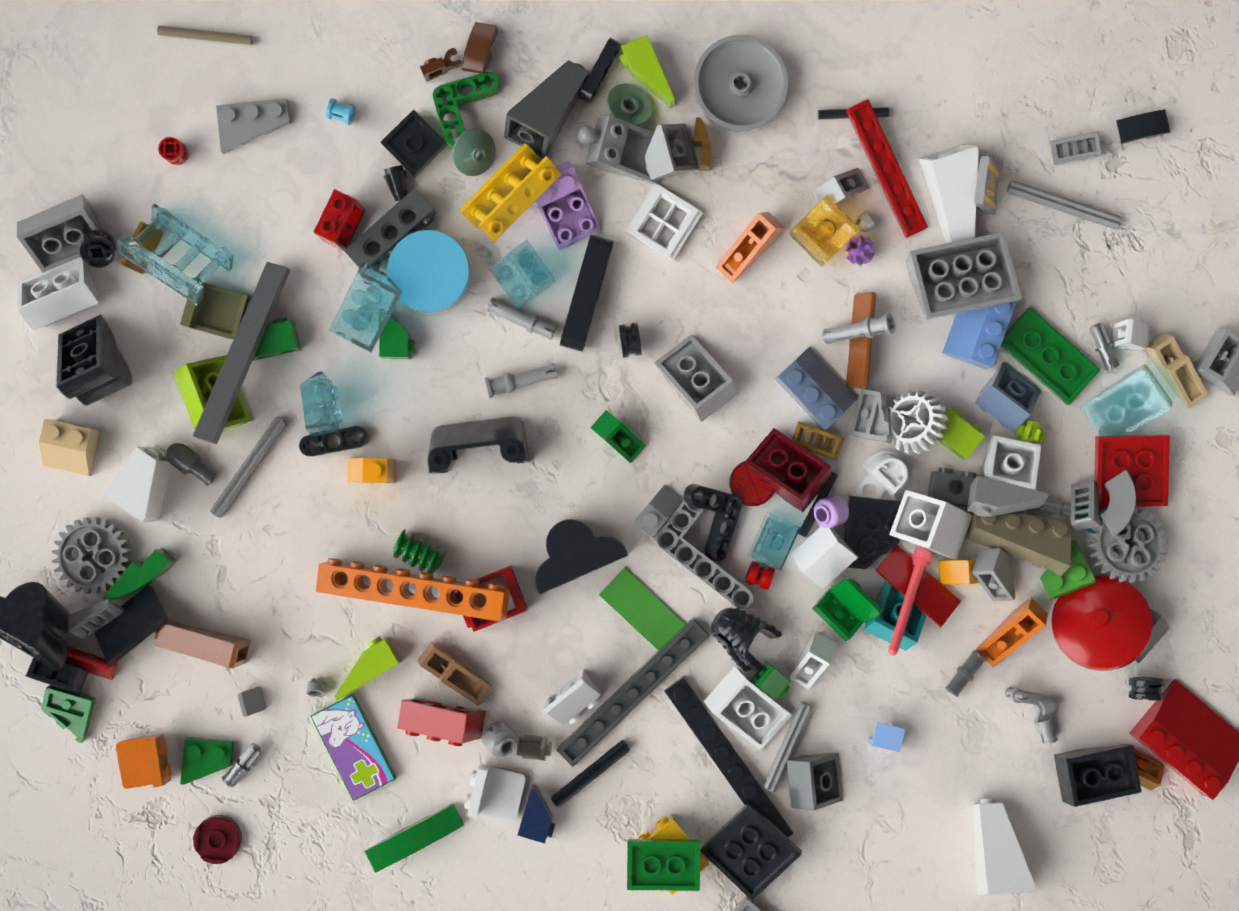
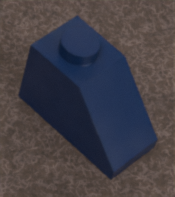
(536, 818)

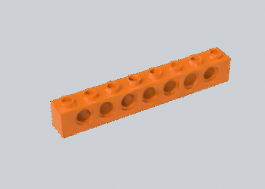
(330, 582)

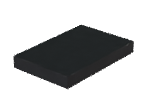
(140, 618)

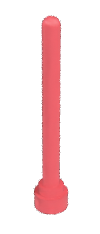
(921, 559)

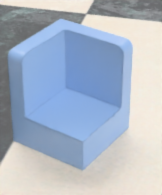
(888, 736)

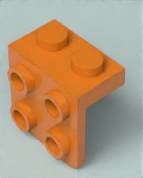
(143, 761)

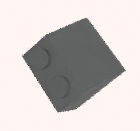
(814, 781)

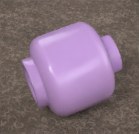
(831, 511)

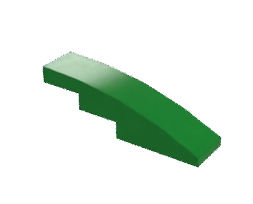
(413, 838)

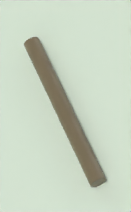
(205, 35)

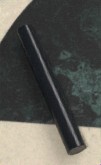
(841, 113)
(809, 520)

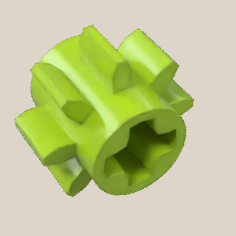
(1031, 432)

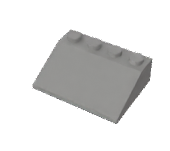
(963, 275)

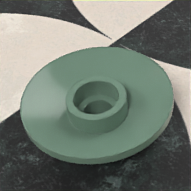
(634, 99)
(466, 148)

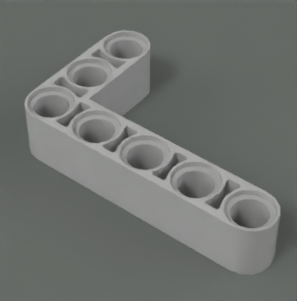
(698, 557)

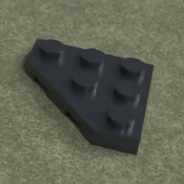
(869, 528)

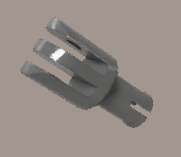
(188, 462)

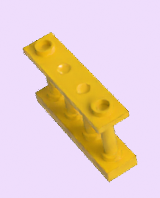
(509, 192)

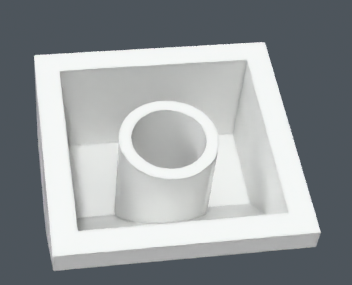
(1012, 461)

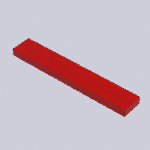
(886, 168)

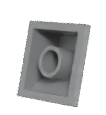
(670, 152)

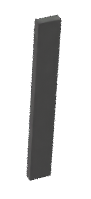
(241, 353)
(632, 692)

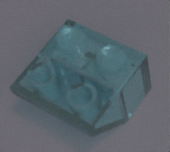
(522, 274)
(319, 405)

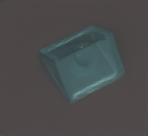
(773, 541)

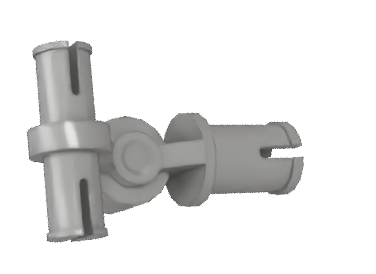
(1043, 705)

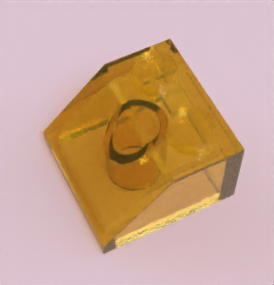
(824, 231)

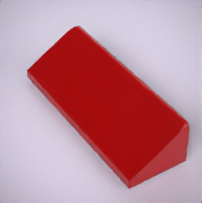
(91, 663)

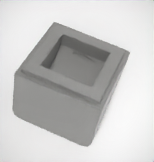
(251, 701)

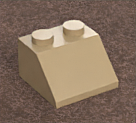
(68, 446)

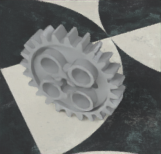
(107, 541)
(1148, 549)

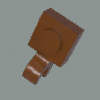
(436, 67)

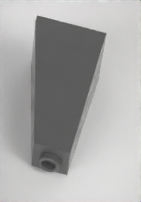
(545, 109)

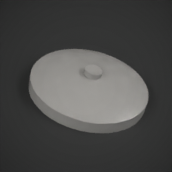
(740, 83)

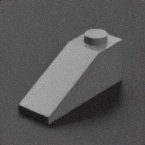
(996, 497)

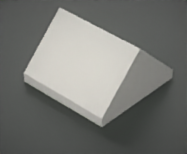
(823, 556)

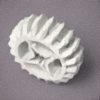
(921, 405)

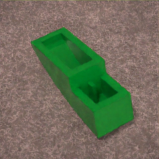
(140, 574)

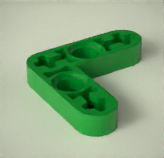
(456, 99)

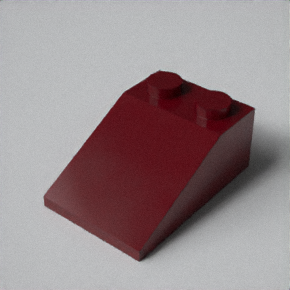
(789, 469)

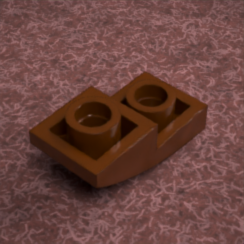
(477, 51)

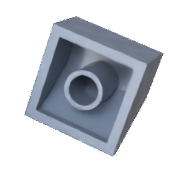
(1008, 397)

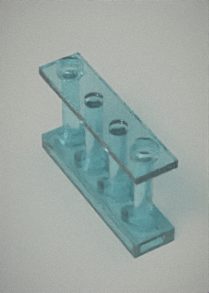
(172, 274)

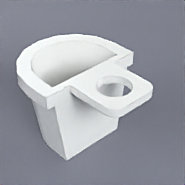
(886, 472)

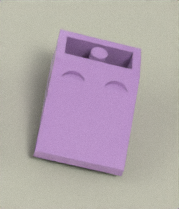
(567, 208)

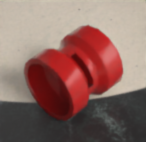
(178, 151)
(765, 576)

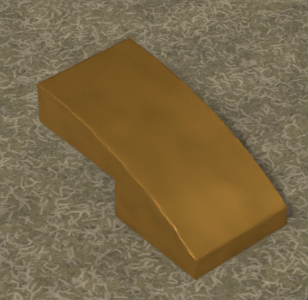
(701, 140)

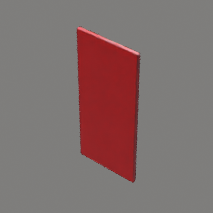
(931, 595)

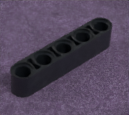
(586, 293)

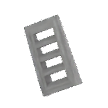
(1096, 143)
(1093, 519)
(90, 619)

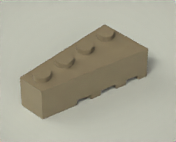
(1025, 536)

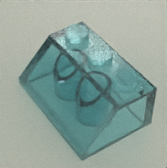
(366, 307)

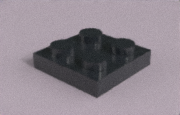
(414, 143)

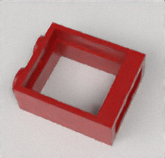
(338, 214)
(515, 592)

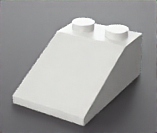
(572, 699)
(747, 708)

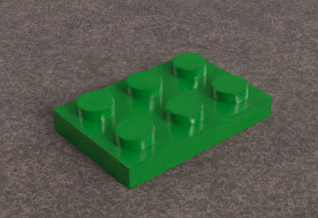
(663, 864)

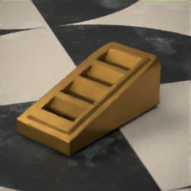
(829, 436)

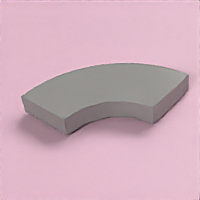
(1122, 503)

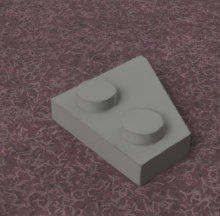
(871, 417)

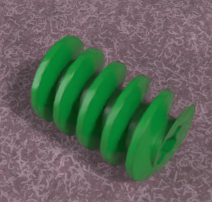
(418, 553)

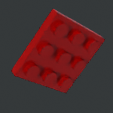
(1143, 459)

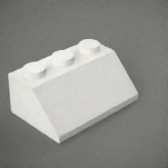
(56, 294)

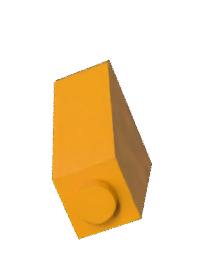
(371, 470)

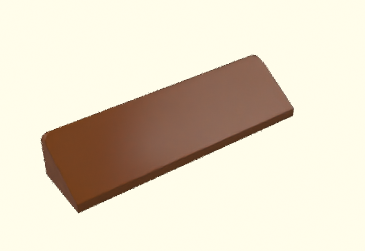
(860, 347)

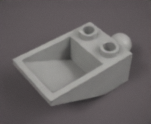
(618, 147)

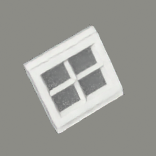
(664, 222)

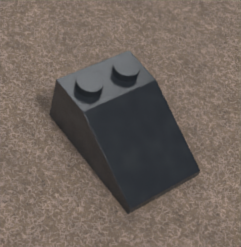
(1097, 774)

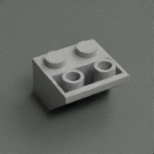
(1221, 362)

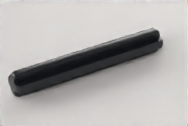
(590, 773)

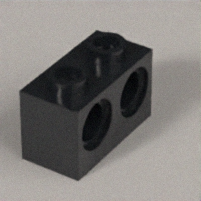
(67, 678)

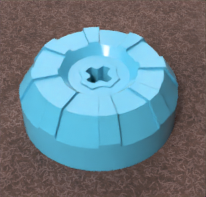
(429, 271)

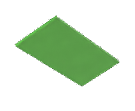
(641, 609)

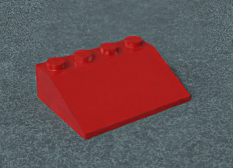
(1190, 739)

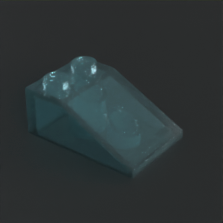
(1128, 403)

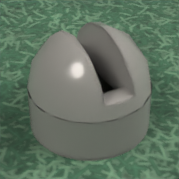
(864, 222)
(316, 688)

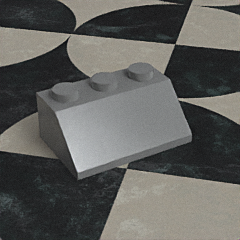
(57, 233)

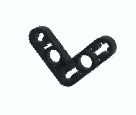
(720, 508)

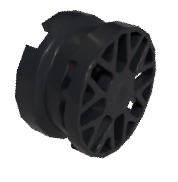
(97, 249)
(627, 336)
(1146, 688)

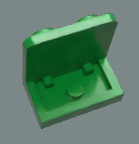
(846, 608)

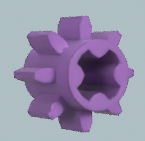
(860, 250)

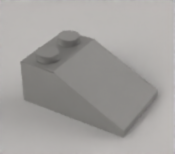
(697, 378)

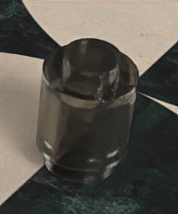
(534, 747)

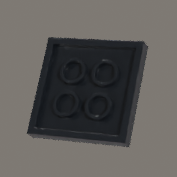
(751, 851)

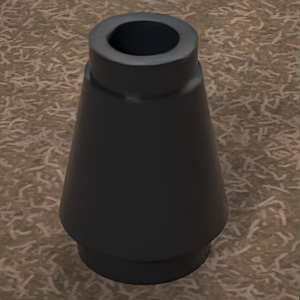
(396, 181)

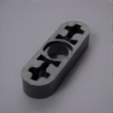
(600, 70)
(350, 431)

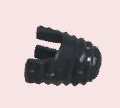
(736, 631)

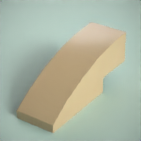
(1176, 369)

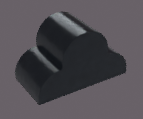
(90, 362)
(575, 552)
(35, 624)

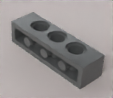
(394, 218)
(940, 486)

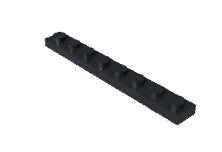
(723, 752)

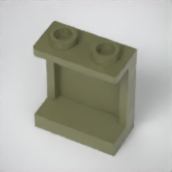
(218, 311)

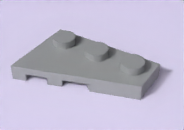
(248, 120)

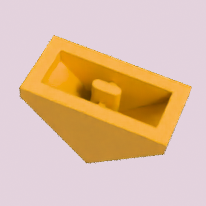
(957, 571)

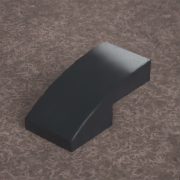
(1143, 126)

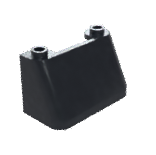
(506, 432)

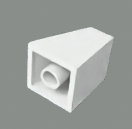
(141, 484)
(931, 524)

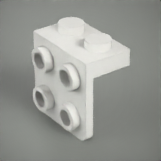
(495, 793)

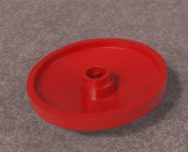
(1102, 624)

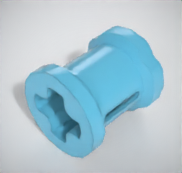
(340, 111)

